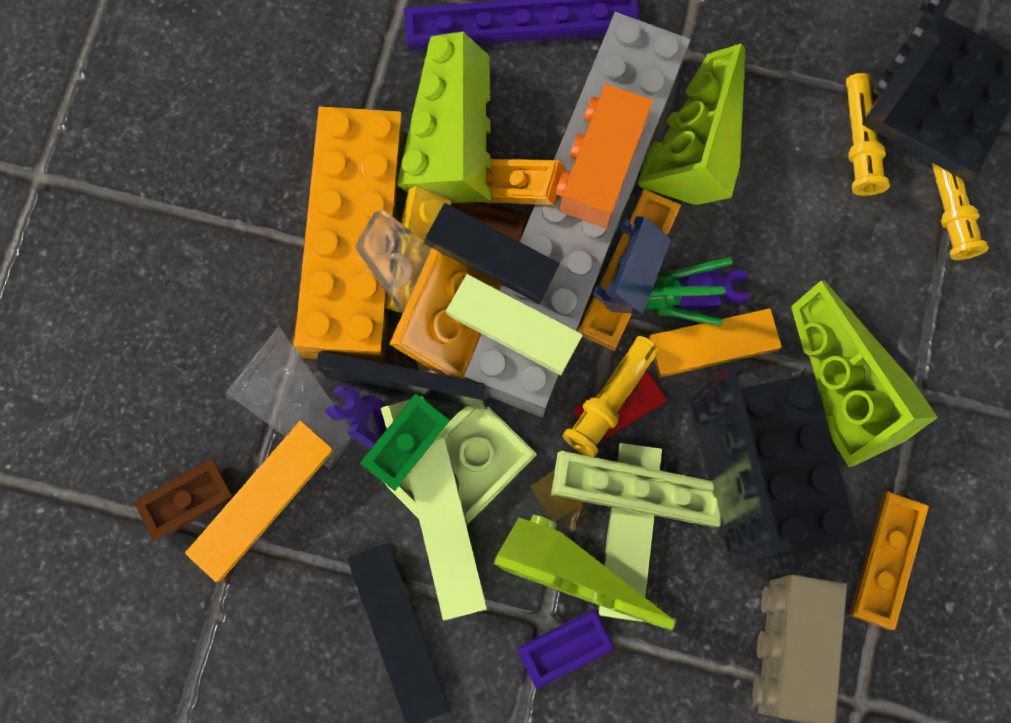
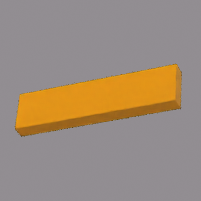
(600, 323)
(259, 501)

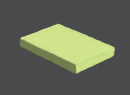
(483, 459)

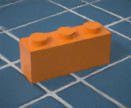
(603, 155)

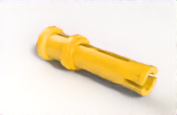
(866, 149)
(959, 216)
(602, 411)

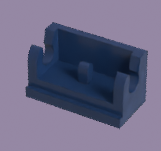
(636, 268)

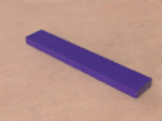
(514, 20)

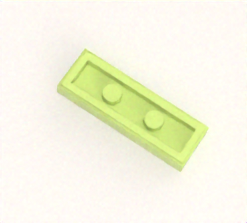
(513, 324)

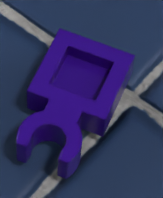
(712, 278)
(364, 414)

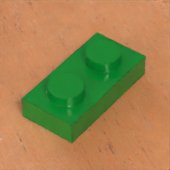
(404, 442)

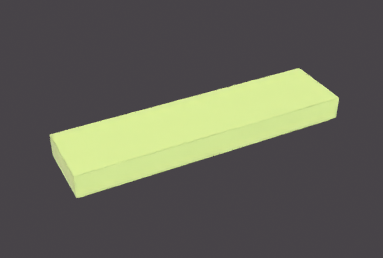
(635, 489)
(630, 532)
(446, 534)

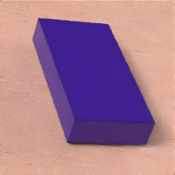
(565, 648)

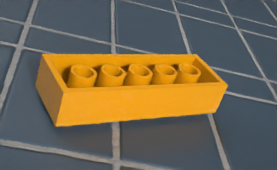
(351, 178)

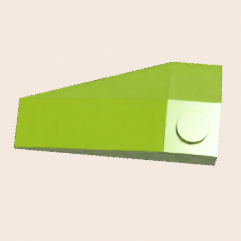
(703, 145)
(862, 388)
(553, 560)

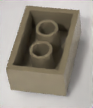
(800, 649)

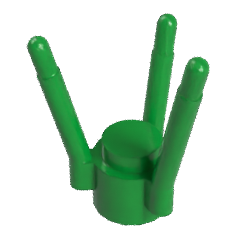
(668, 291)

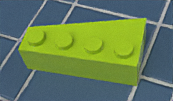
(450, 123)

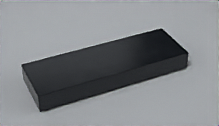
(491, 253)

